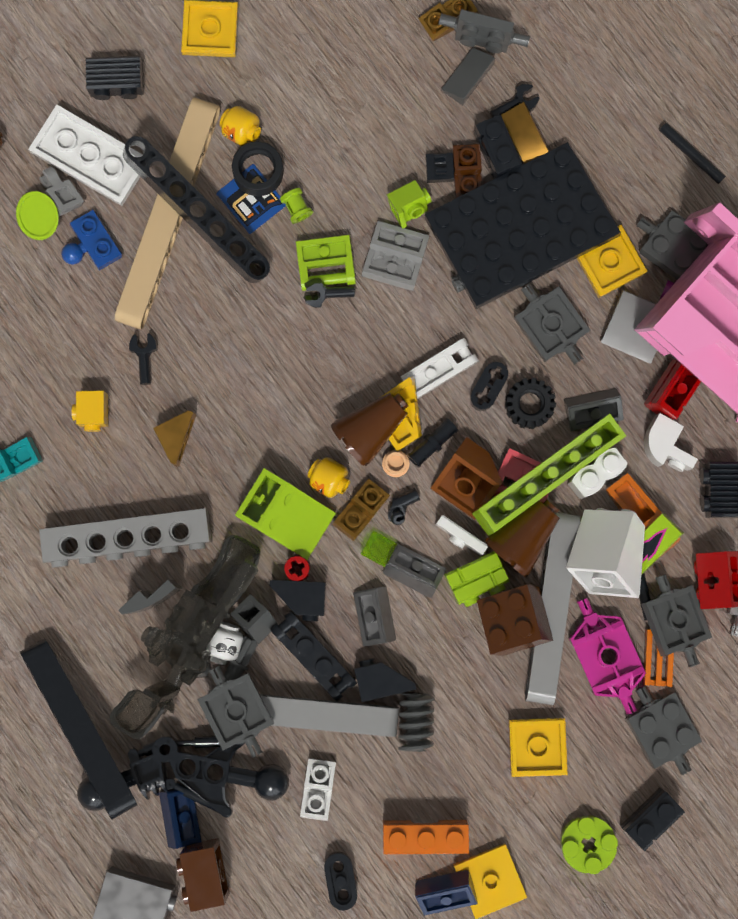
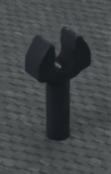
(520, 91)
(325, 292)
(143, 354)

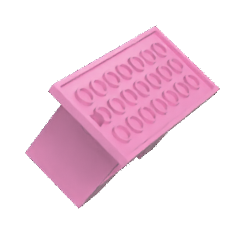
(700, 311)

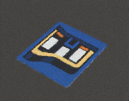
(249, 209)

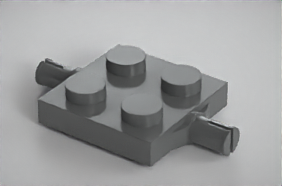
(484, 31)
(671, 244)
(551, 324)
(676, 620)
(235, 711)
(663, 730)

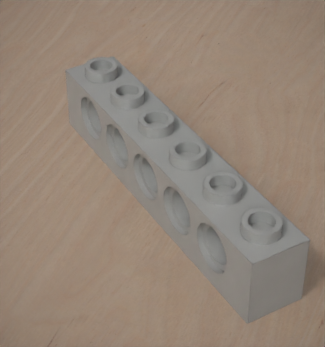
(54, 539)

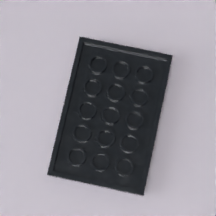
(522, 225)

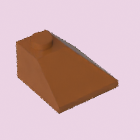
(468, 478)

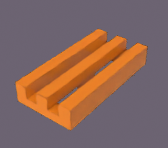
(658, 668)

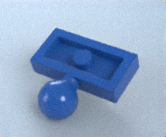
(93, 240)

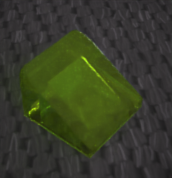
(378, 549)

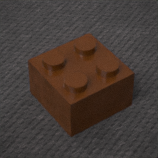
(514, 620)
(203, 875)

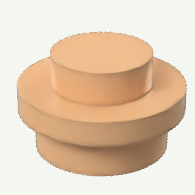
(395, 463)

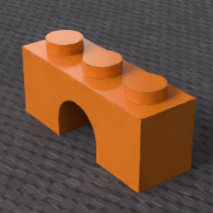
(425, 838)

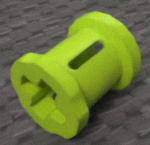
(296, 205)

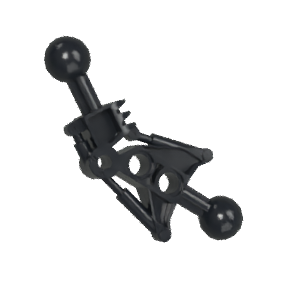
(150, 773)

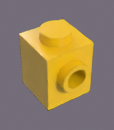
(91, 410)

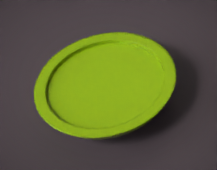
(37, 215)

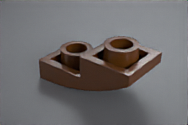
(466, 168)

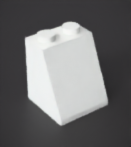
(608, 553)

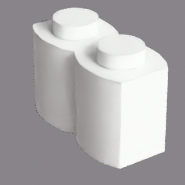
(592, 477)

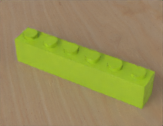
(549, 474)

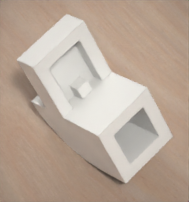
(660, 442)

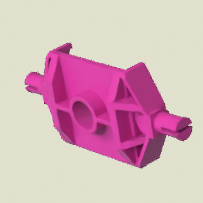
(589, 641)

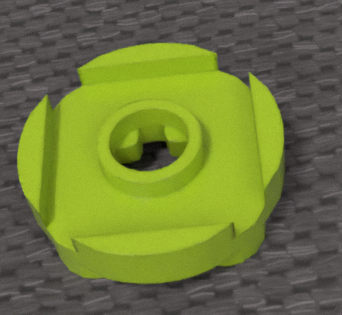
(593, 860)

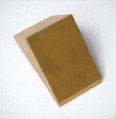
(175, 435)

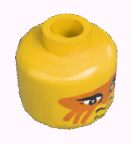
(240, 125)
(328, 477)

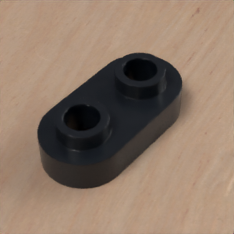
(339, 880)

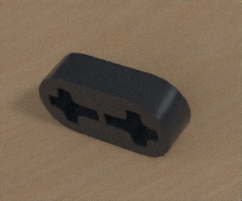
(483, 383)

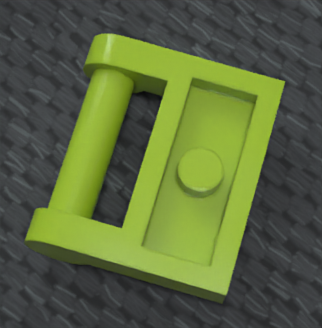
(326, 253)

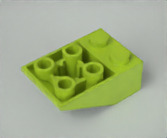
(285, 514)

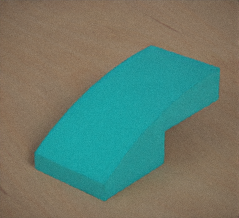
(18, 458)

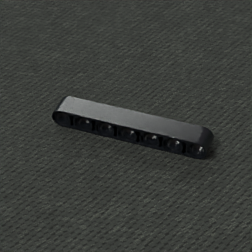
(193, 197)
(78, 729)

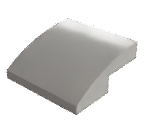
(395, 255)
(625, 318)

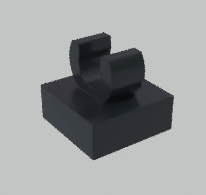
(439, 167)

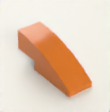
(628, 495)

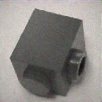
(254, 619)

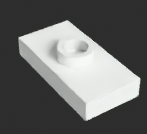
(460, 536)

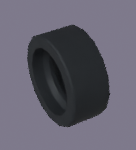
(251, 149)

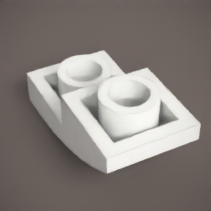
(317, 789)

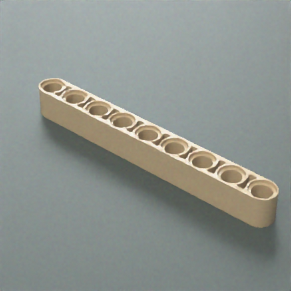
(164, 220)

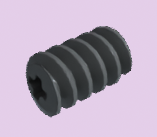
(416, 722)

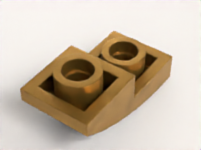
(431, 18)
(524, 133)
(361, 509)

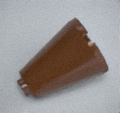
(370, 426)
(525, 536)

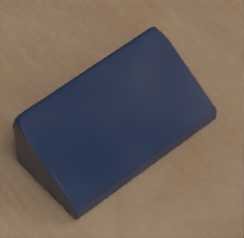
(179, 819)
(445, 892)

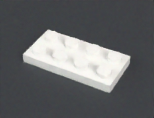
(86, 154)

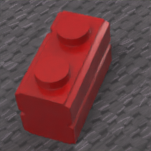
(672, 390)

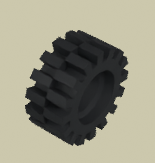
(541, 391)

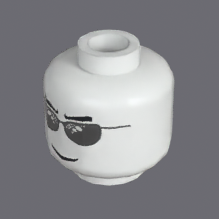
(225, 644)

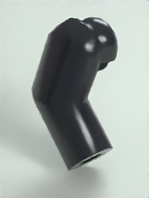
(399, 505)

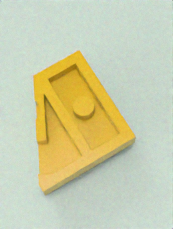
(410, 427)

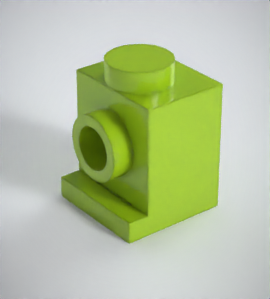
(408, 202)

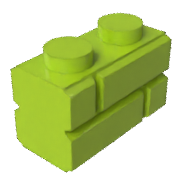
(477, 578)

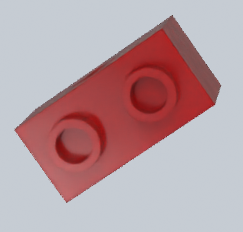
(720, 565)

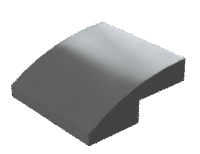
(144, 600)

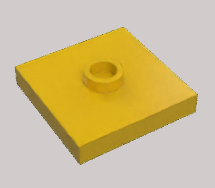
(209, 28)
(612, 264)
(537, 747)
(493, 880)

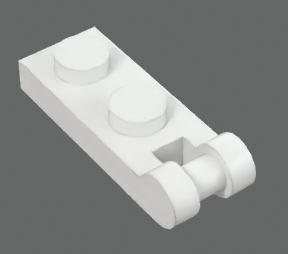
(441, 367)

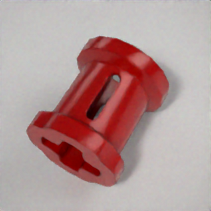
(288, 566)

